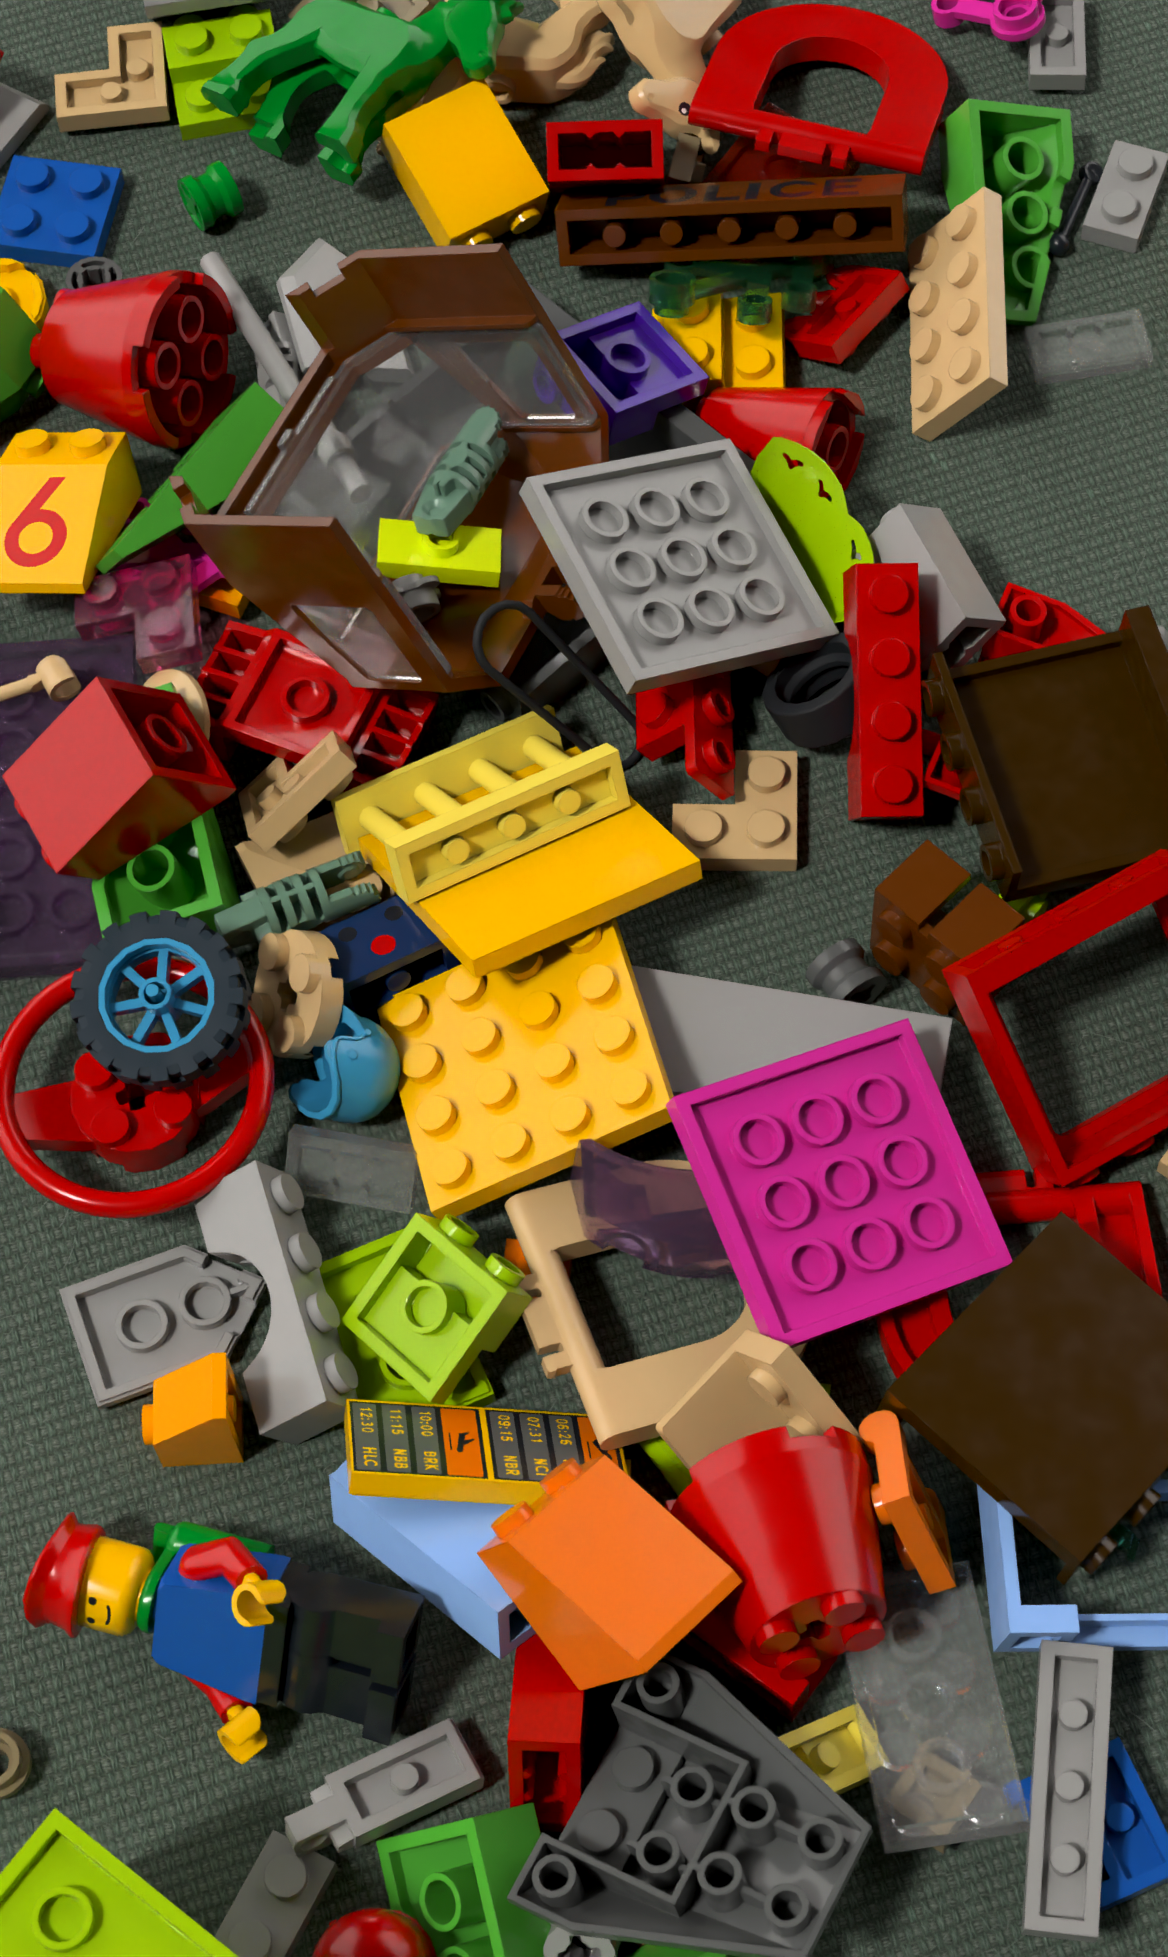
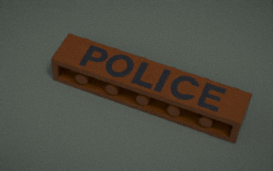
(733, 220)

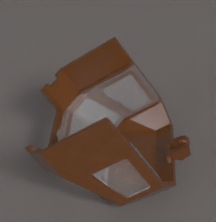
(401, 367)

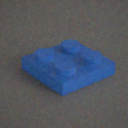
(57, 210)

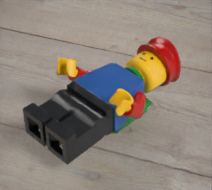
(238, 1623)

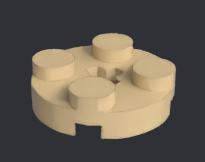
(297, 992)

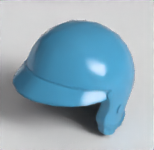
(355, 1073)

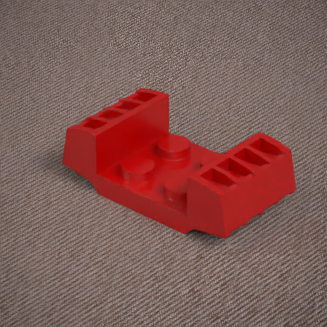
(286, 699)

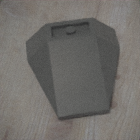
(696, 1831)

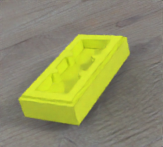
(464, 558)

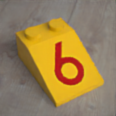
(62, 507)

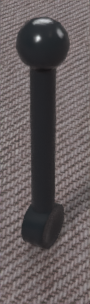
(1089, 176)

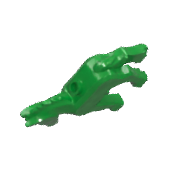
(367, 52)

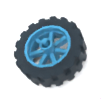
(116, 958)

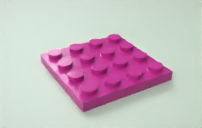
(838, 1184)

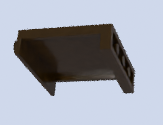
(1060, 755)
(1053, 1394)

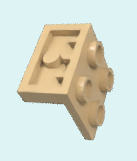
(745, 1392)

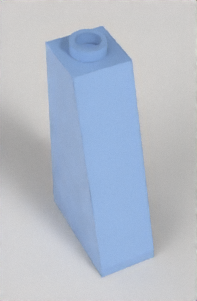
(436, 1553)

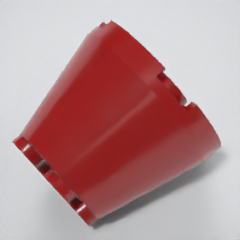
(141, 354)
(800, 1538)

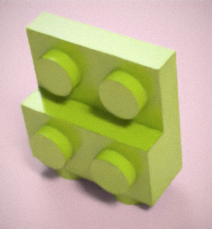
(201, 50)
(437, 1304)

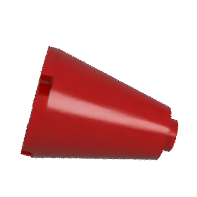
(810, 416)

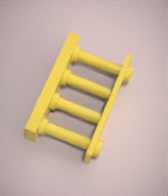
(493, 827)

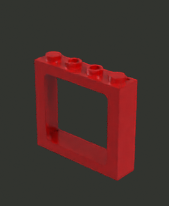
(1123, 1127)

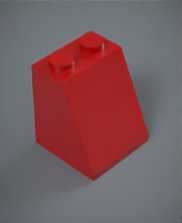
(115, 777)

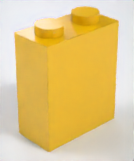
(465, 168)

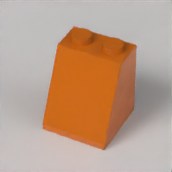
(604, 1572)

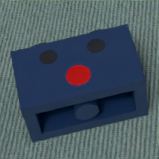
(384, 954)

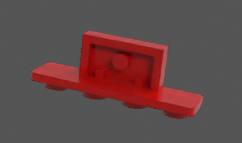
(696, 716)

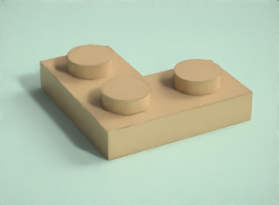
(126, 93)
(284, 793)
(754, 831)

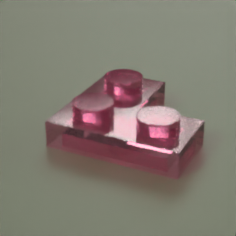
(154, 601)

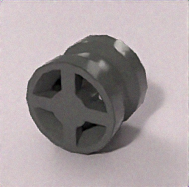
(845, 974)

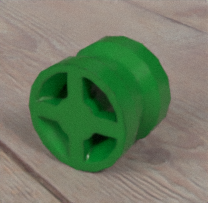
(210, 195)

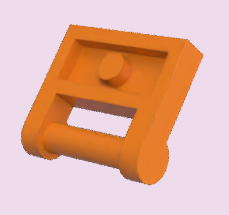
(908, 1504)

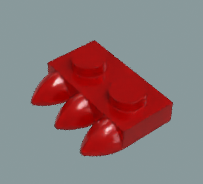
(846, 314)

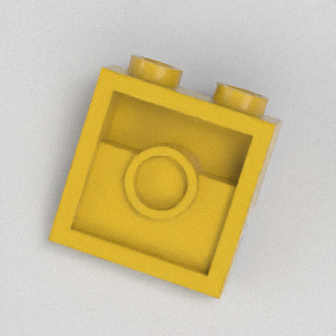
(728, 349)

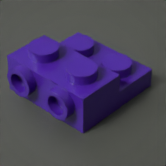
(633, 367)

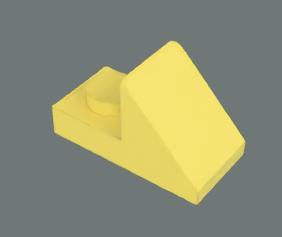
(831, 1749)

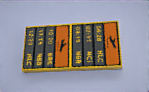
(461, 1450)

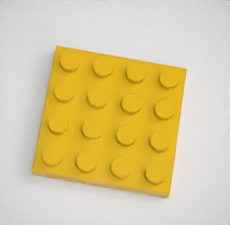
(524, 1066)

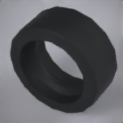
(799, 678)

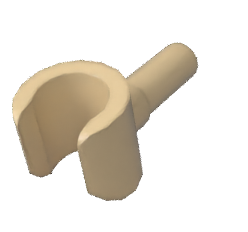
(52, 674)

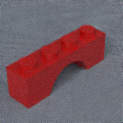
(887, 723)

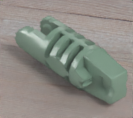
(461, 475)
(297, 902)

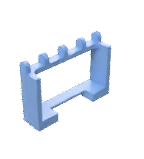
(1024, 1626)

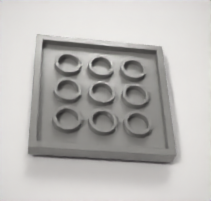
(677, 564)

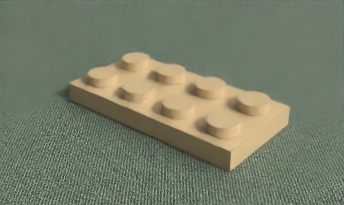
(957, 315)

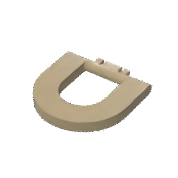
(620, 1399)

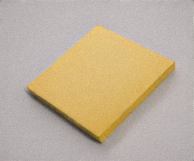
(550, 889)

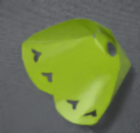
(813, 525)

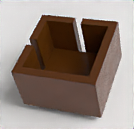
(920, 939)

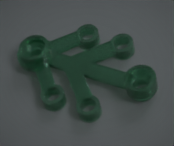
(678, 285)

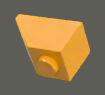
(196, 1415)

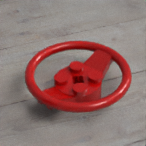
(97, 1115)

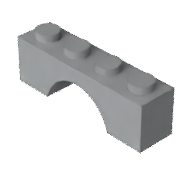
(301, 1371)

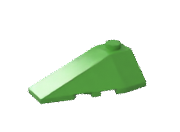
(209, 469)
(460, 1880)

